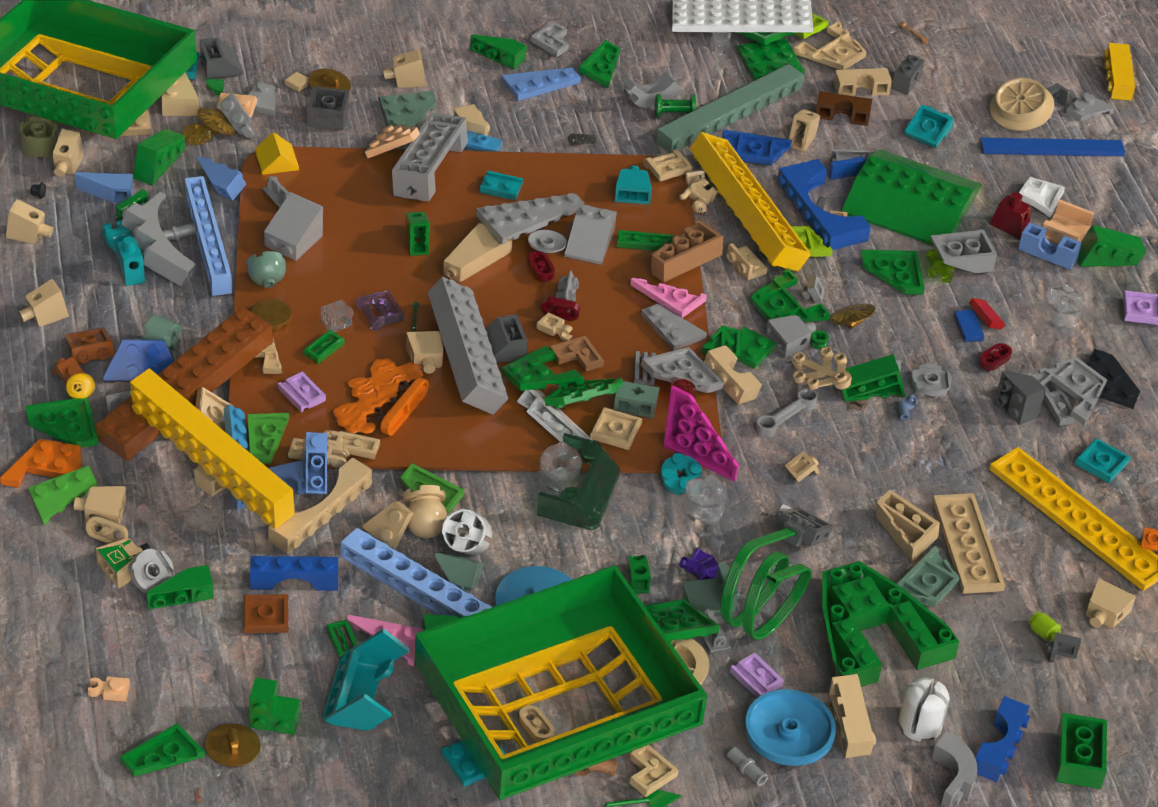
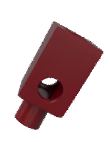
(1012, 215)

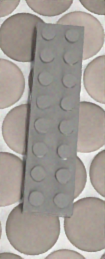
(467, 345)

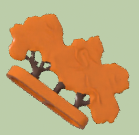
(378, 390)

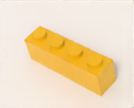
(1119, 71)

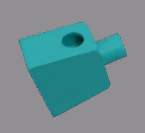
(633, 186)
(127, 252)

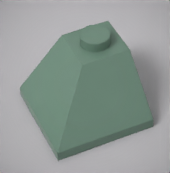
(460, 570)

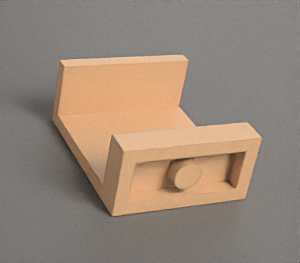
(1069, 222)

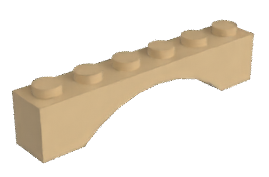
(352, 480)

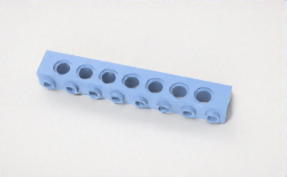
(208, 236)
(408, 576)

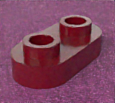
(541, 266)
(561, 308)
(995, 356)

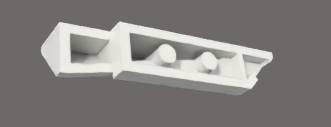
(550, 418)

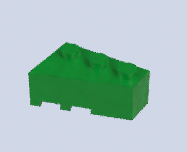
(157, 155)
(1110, 248)
(874, 378)

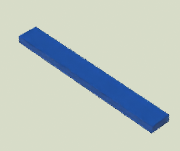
(1038, 146)

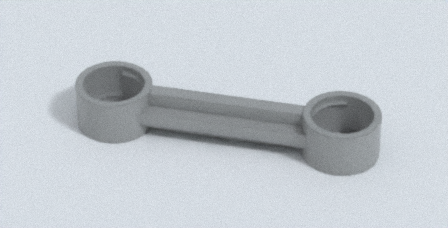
(786, 412)

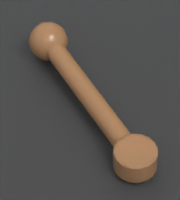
(924, 40)

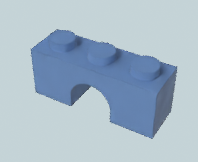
(1035, 243)

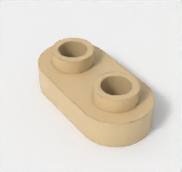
(108, 531)
(538, 725)

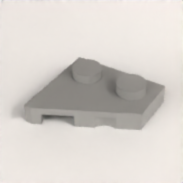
(265, 98)

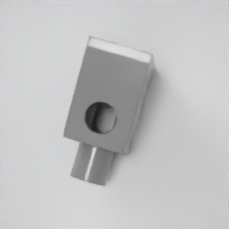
(790, 334)

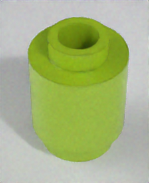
(1044, 626)

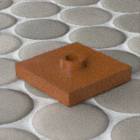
(266, 613)

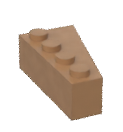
(687, 251)

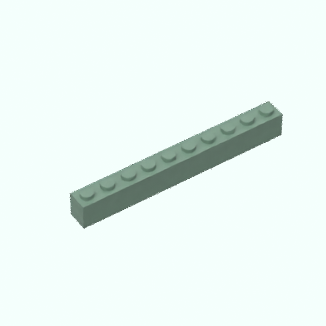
(730, 108)

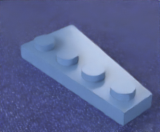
(539, 82)

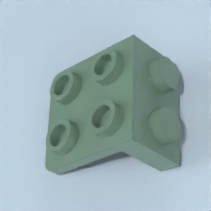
(708, 592)

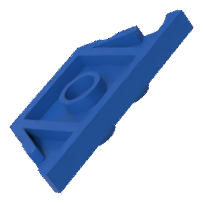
(757, 148)
(137, 356)

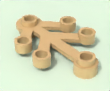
(840, 379)

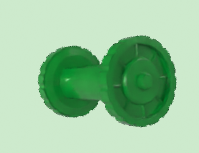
(674, 106)

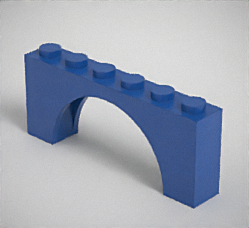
(834, 229)

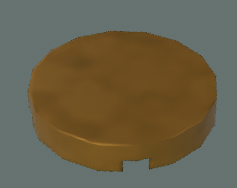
(273, 312)

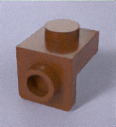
(66, 368)

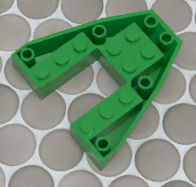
(861, 599)

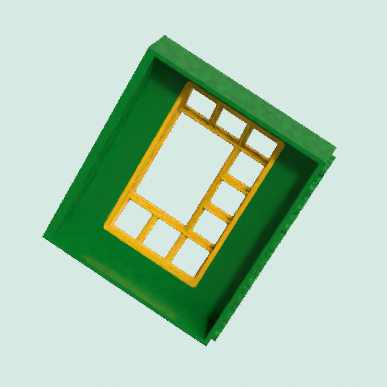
(98, 38)
(537, 636)

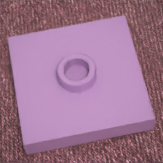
(1140, 307)

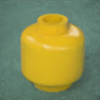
(87, 385)

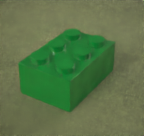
(1081, 751)

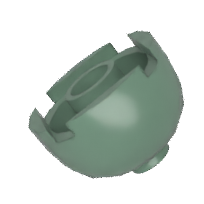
(266, 269)

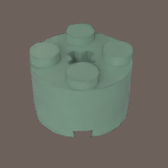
(163, 329)

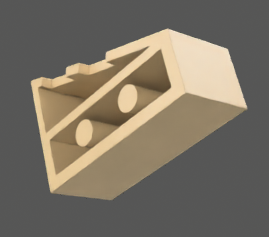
(180, 99)
(906, 524)
(850, 716)

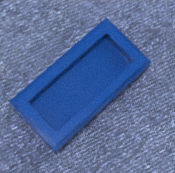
(846, 168)
(969, 325)

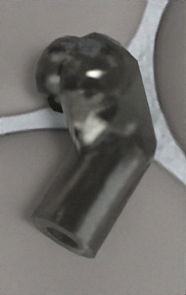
(579, 139)

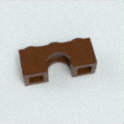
(855, 107)

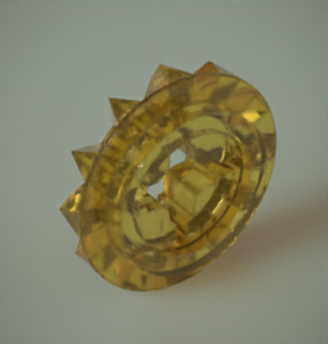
(197, 138)

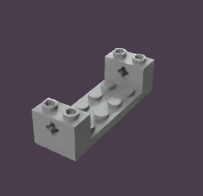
(416, 168)

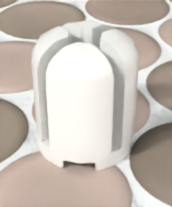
(470, 543)
(925, 708)

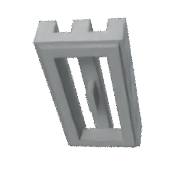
(638, 357)

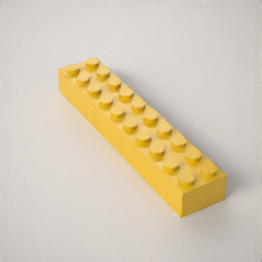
(749, 202)
(212, 449)

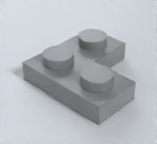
(550, 39)

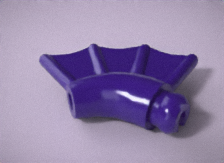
(700, 564)

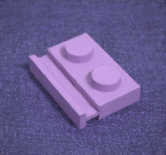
(301, 392)
(756, 675)

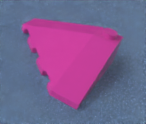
(692, 435)

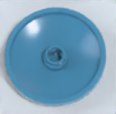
(528, 581)
(790, 727)

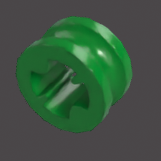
(819, 339)

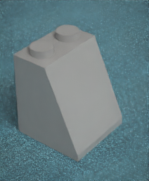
(294, 227)

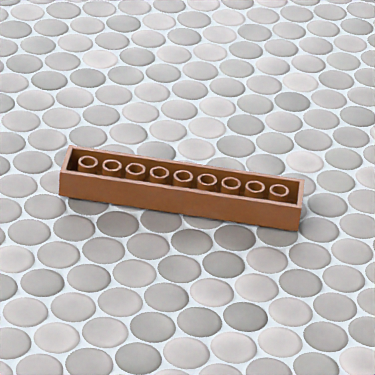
(203, 365)

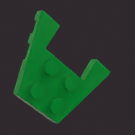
(776, 302)
(532, 374)

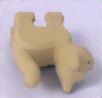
(699, 195)

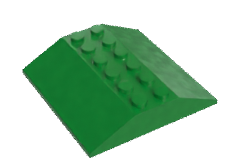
(910, 196)

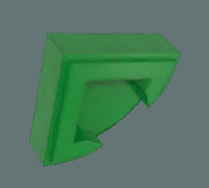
(215, 85)

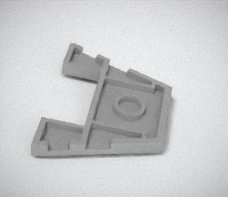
(1076, 380)

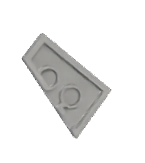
(672, 328)

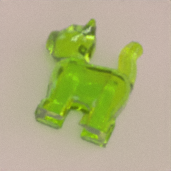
(937, 266)

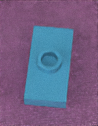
(482, 142)

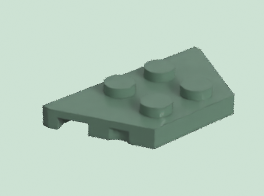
(930, 579)

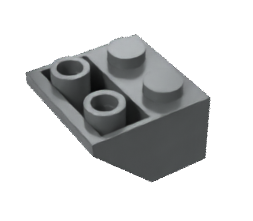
(219, 59)
(507, 338)
(1020, 396)

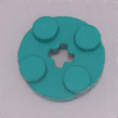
(679, 463)

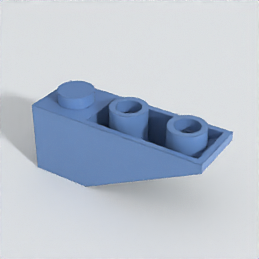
(225, 180)
(107, 186)
(315, 463)

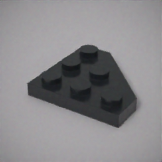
(1119, 385)

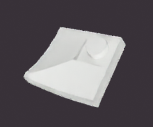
(1042, 195)

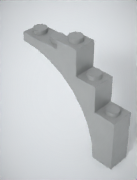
(156, 248)

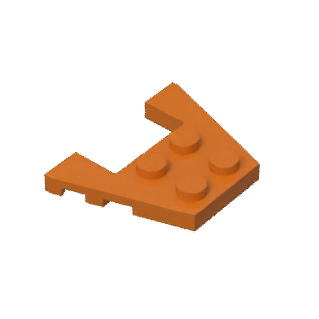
(44, 459)

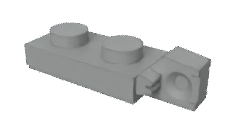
(237, 115)

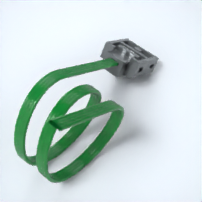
(796, 528)

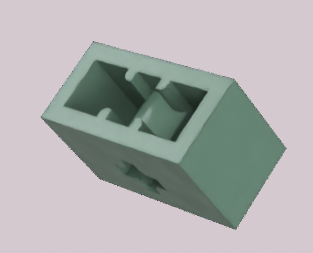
(636, 399)

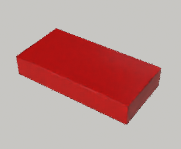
(986, 313)

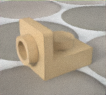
(802, 466)

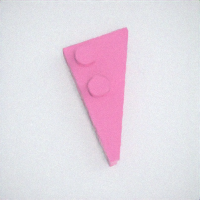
(670, 297)
(403, 633)

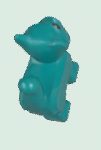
(116, 235)

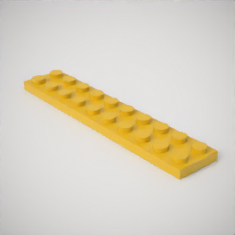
(1078, 517)

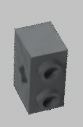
(908, 74)

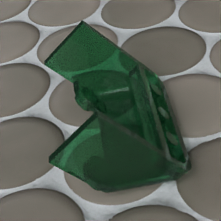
(586, 505)

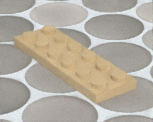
(968, 543)

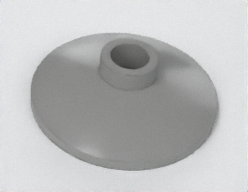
(547, 241)

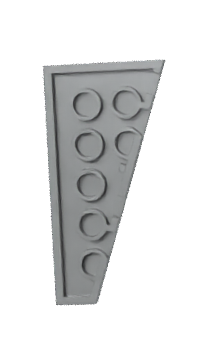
(521, 217)

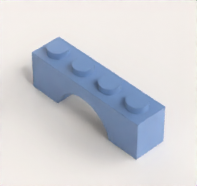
(290, 473)

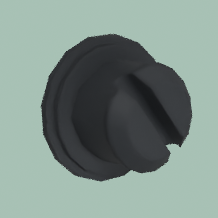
(38, 190)

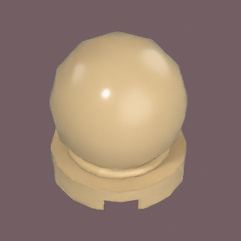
(427, 509)

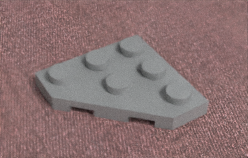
(683, 365)

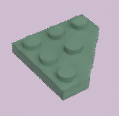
(407, 108)

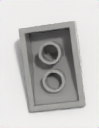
(591, 234)
(966, 250)

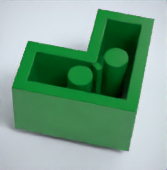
(272, 711)

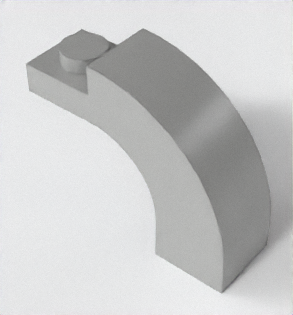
(645, 95)
(960, 761)

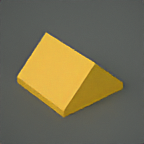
(276, 155)

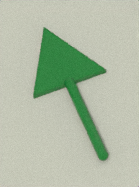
(656, 799)

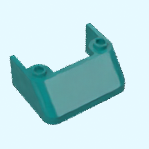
(356, 682)

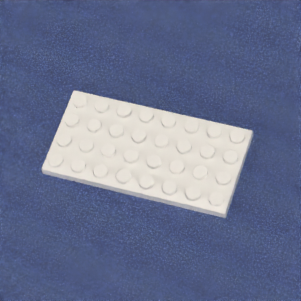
(742, 16)

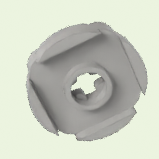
(923, 386)
(139, 569)

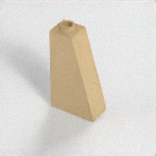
(474, 254)

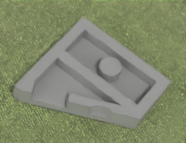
(1088, 107)

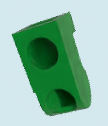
(639, 573)

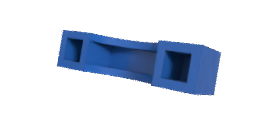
(270, 570)
(1009, 721)

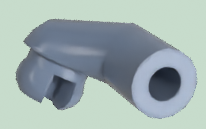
(905, 406)

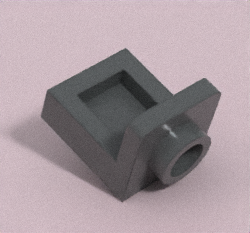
(1059, 94)
(1063, 645)

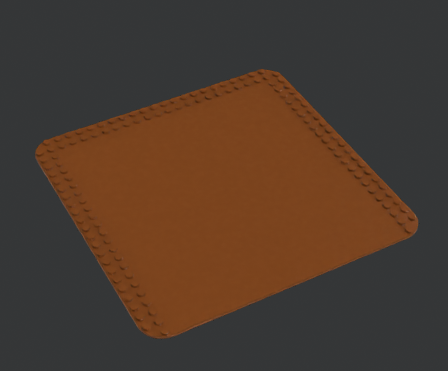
(369, 253)

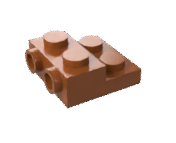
(89, 345)

